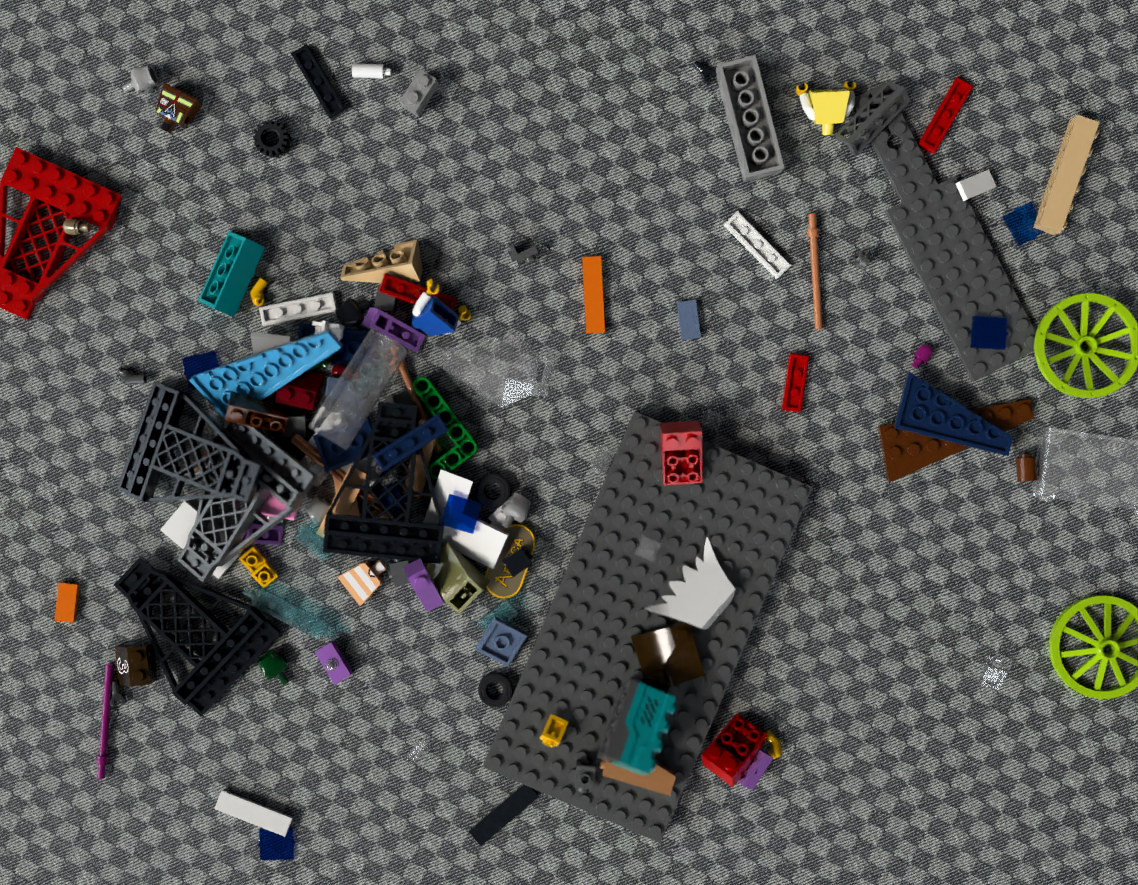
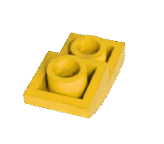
(259, 566)

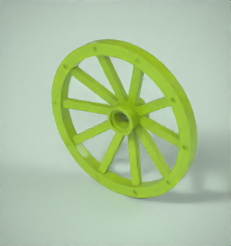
(1091, 344)
(1098, 647)

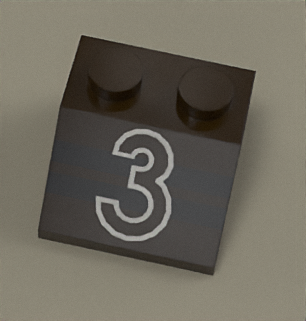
(136, 664)

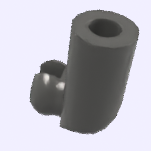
(129, 377)

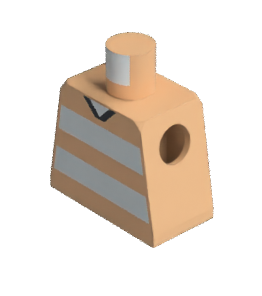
(363, 580)

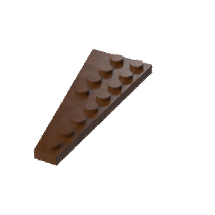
(909, 452)

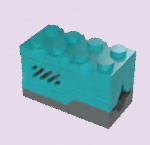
(637, 727)

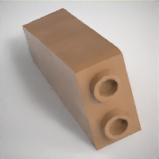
(659, 780)

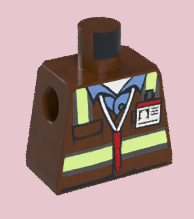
(176, 108)

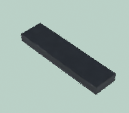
(319, 82)
(503, 813)

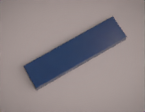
(410, 442)

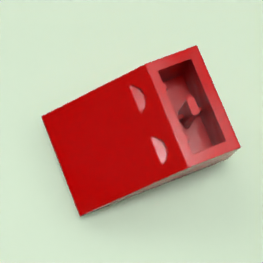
(681, 452)
(733, 749)

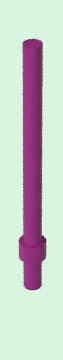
(103, 757)

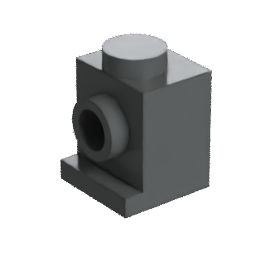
(588, 769)

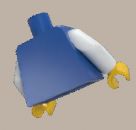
(434, 316)

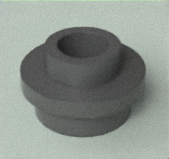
(862, 259)

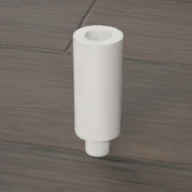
(377, 71)

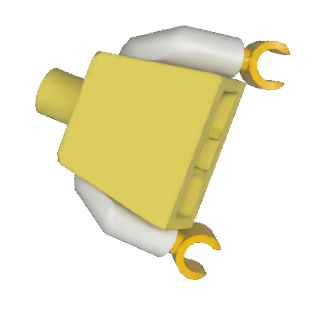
(827, 105)

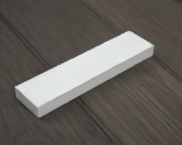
(757, 245)
(298, 309)
(253, 813)

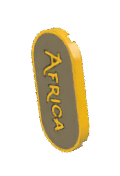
(501, 581)

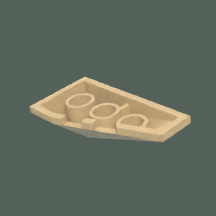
(399, 262)

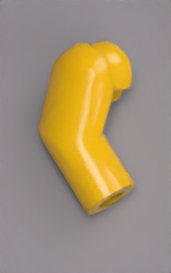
(257, 292)
(775, 744)

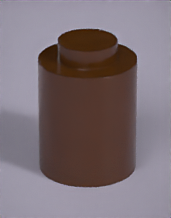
(1026, 467)

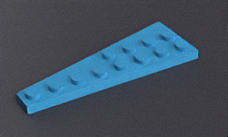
(265, 371)

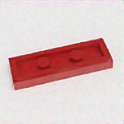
(795, 382)

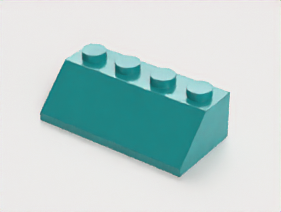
(231, 274)

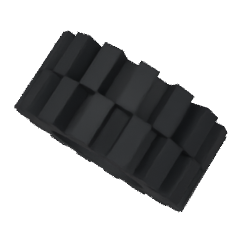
(261, 134)

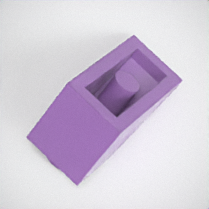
(272, 537)

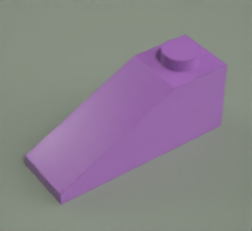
(393, 329)
(423, 585)

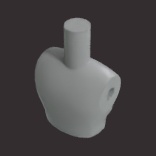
(142, 80)
(317, 509)
(516, 509)

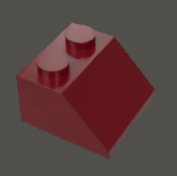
(302, 391)

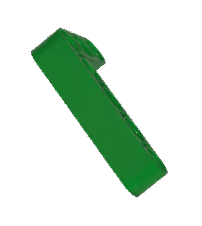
(451, 424)

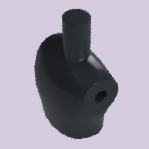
(351, 313)

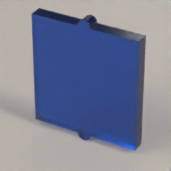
(1021, 223)
(988, 332)
(197, 364)
(461, 513)
(276, 846)

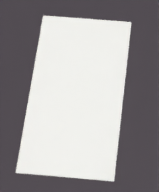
(447, 484)

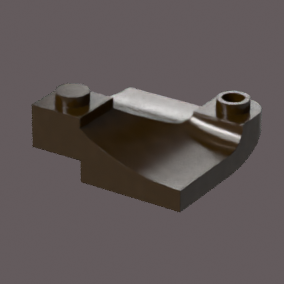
(668, 655)

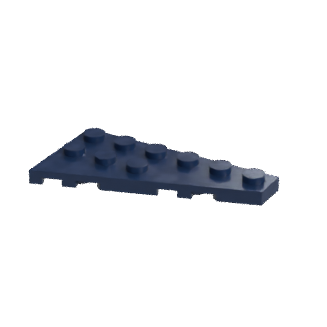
(938, 416)

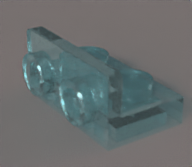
(313, 542)

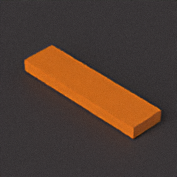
(593, 294)

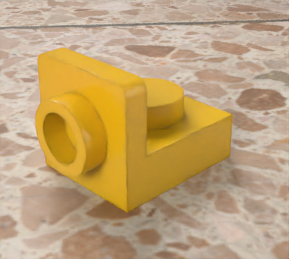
(553, 731)

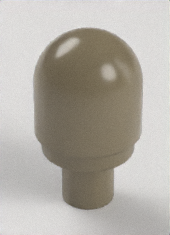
(75, 227)

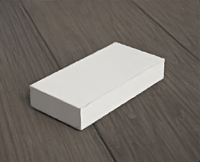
(976, 185)

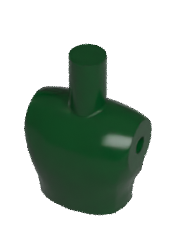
(273, 666)

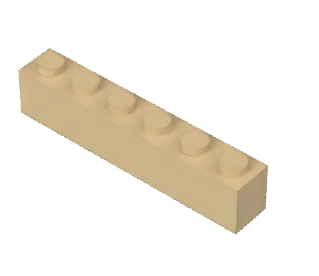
(1066, 175)

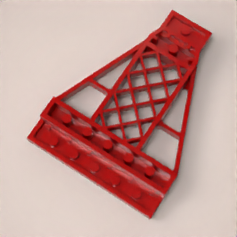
(59, 189)

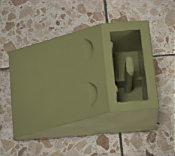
(456, 578)

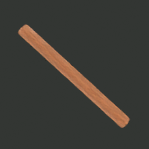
(339, 473)

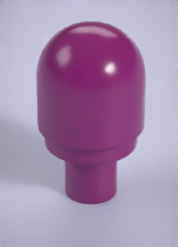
(922, 355)

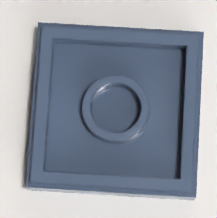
(501, 641)

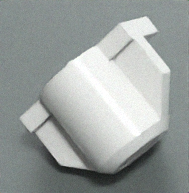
(323, 326)

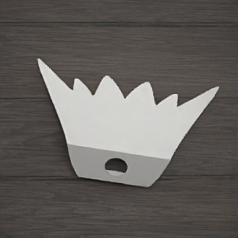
(703, 594)

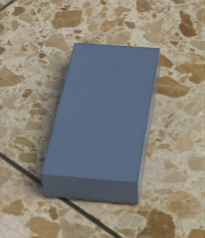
(688, 320)

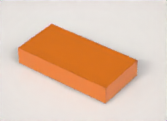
(67, 602)

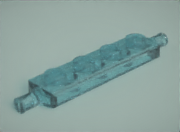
(290, 613)

